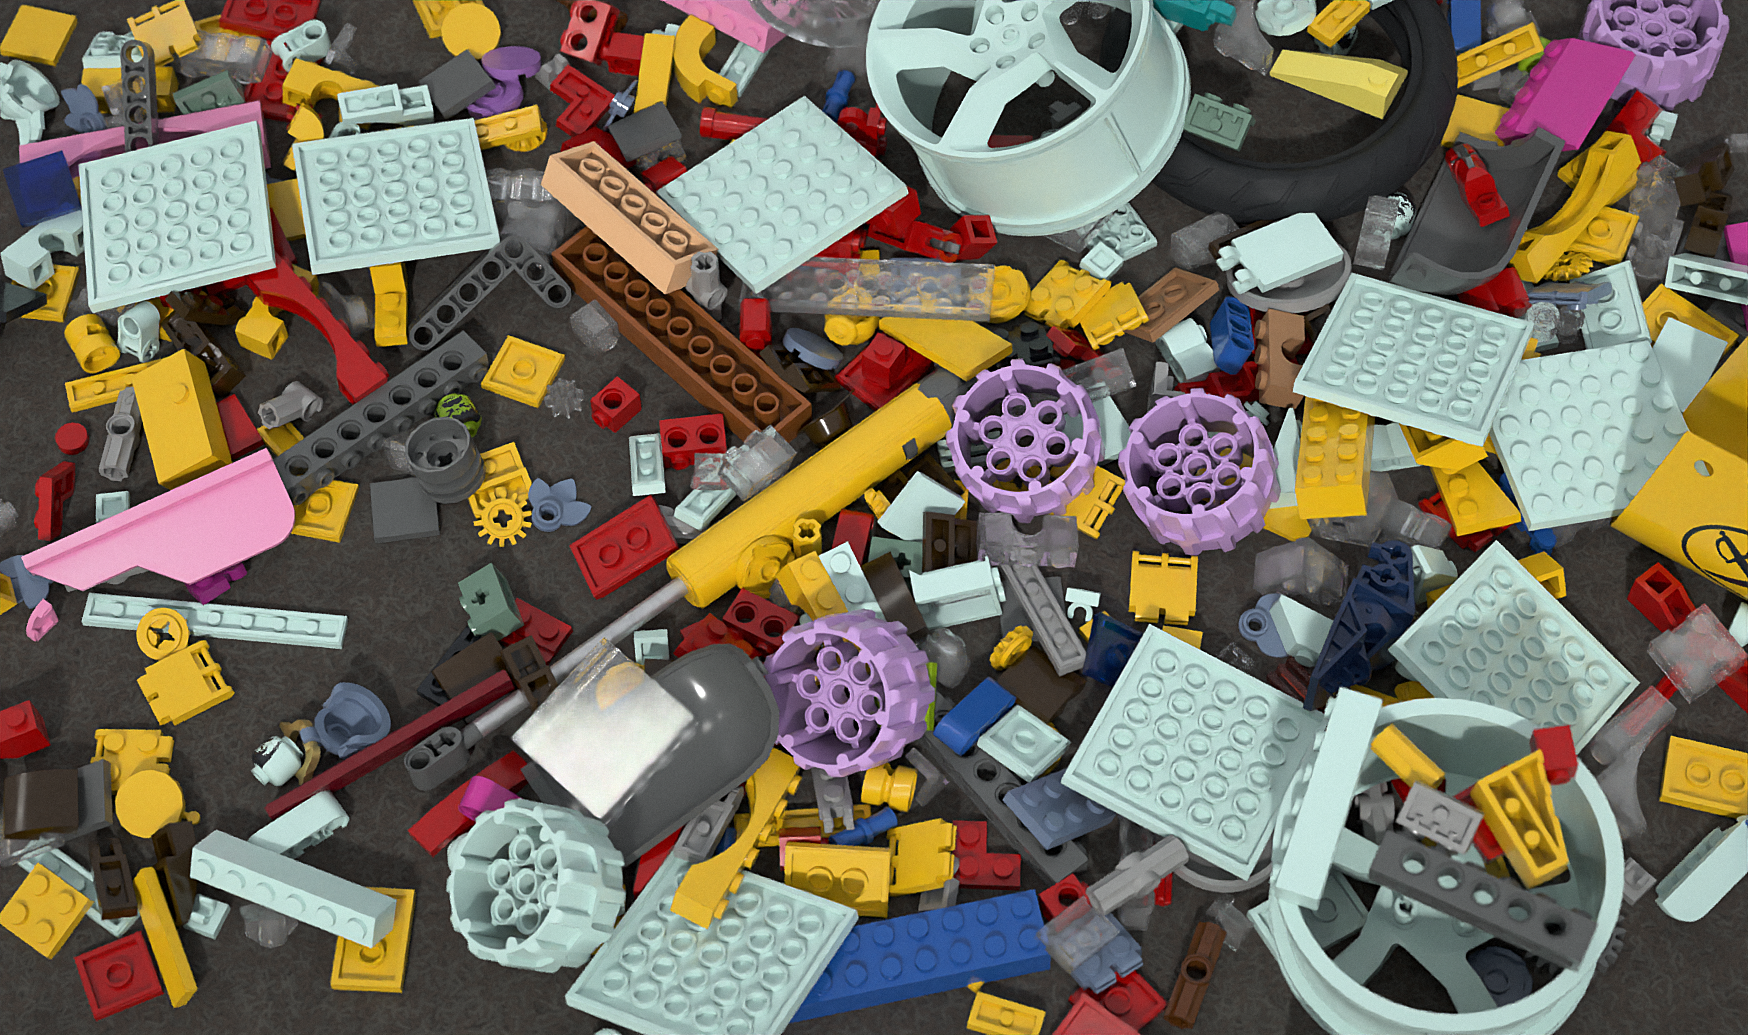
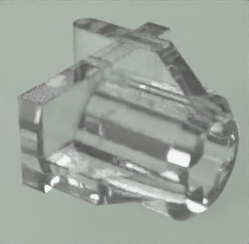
(267, 925)

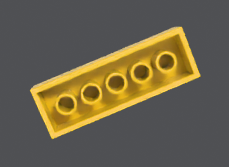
(1333, 461)

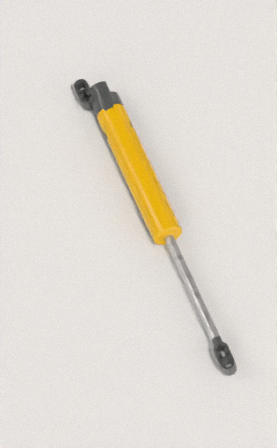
(709, 562)

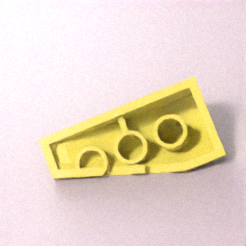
(1353, 81)

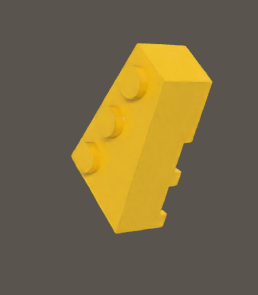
(1523, 818)

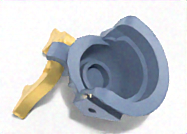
(345, 726)

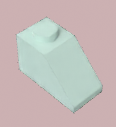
(1430, 571)
(1300, 629)

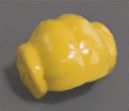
(850, 328)

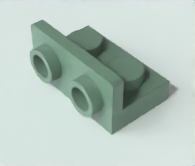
(210, 94)
(1217, 121)

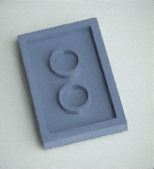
(1056, 811)

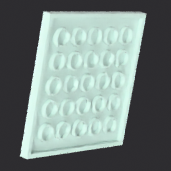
(782, 193)
(394, 196)
(175, 216)
(1415, 359)
(1585, 432)
(1515, 648)
(1195, 751)
(727, 980)

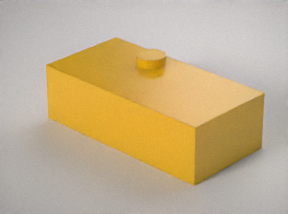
(181, 419)

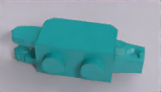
(1196, 13)

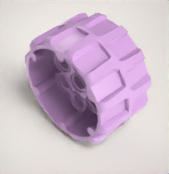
(1672, 42)
(1008, 386)
(1183, 421)
(896, 679)

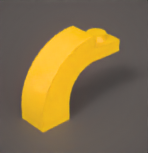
(692, 44)

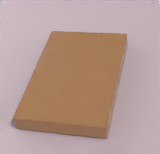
(1172, 301)

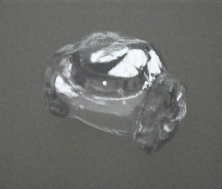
(949, 654)

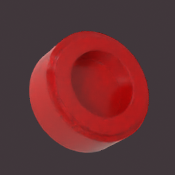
(72, 438)

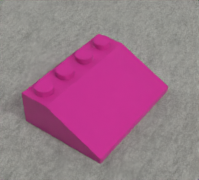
(1566, 91)

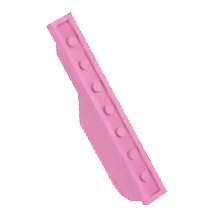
(181, 532)

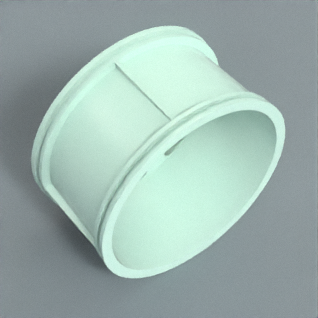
(1007, 47)
(1467, 745)

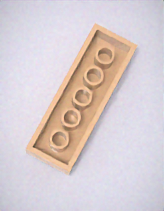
(625, 214)

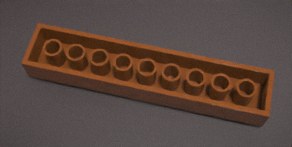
(683, 341)

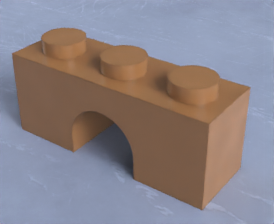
(1278, 337)

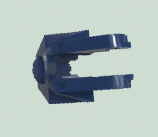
(1366, 625)

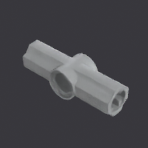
(706, 285)
(122, 437)
(1375, 812)
(1137, 875)

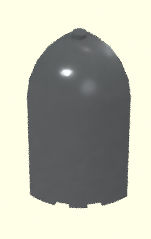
(1447, 246)
(731, 742)

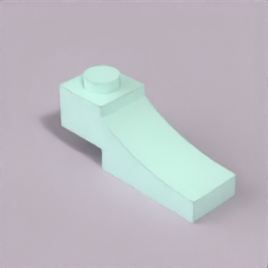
(387, 105)

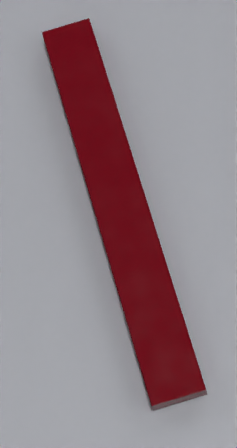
(395, 743)

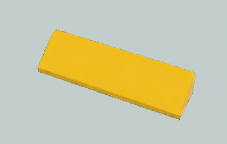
(1498, 54)

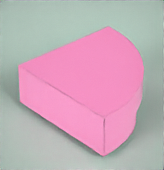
(41, 620)

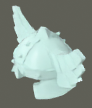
(25, 98)

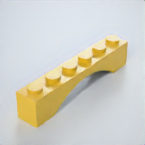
(1605, 171)
(708, 883)

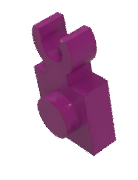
(216, 584)

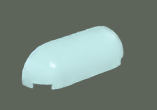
(1705, 873)

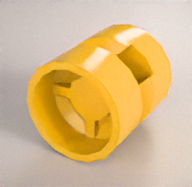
(91, 343)
(890, 786)

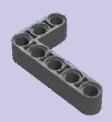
(147, 98)
(484, 286)

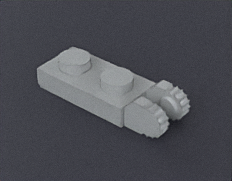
(832, 799)
(706, 829)

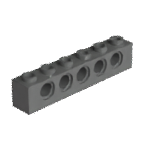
(1493, 918)

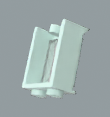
(958, 594)

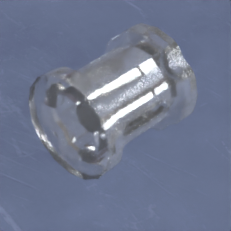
(1569, 325)

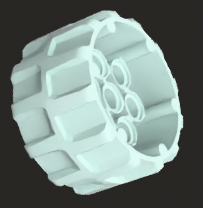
(536, 886)

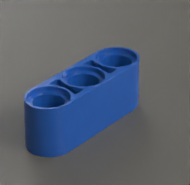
(1465, 24)
(1231, 335)
(974, 716)

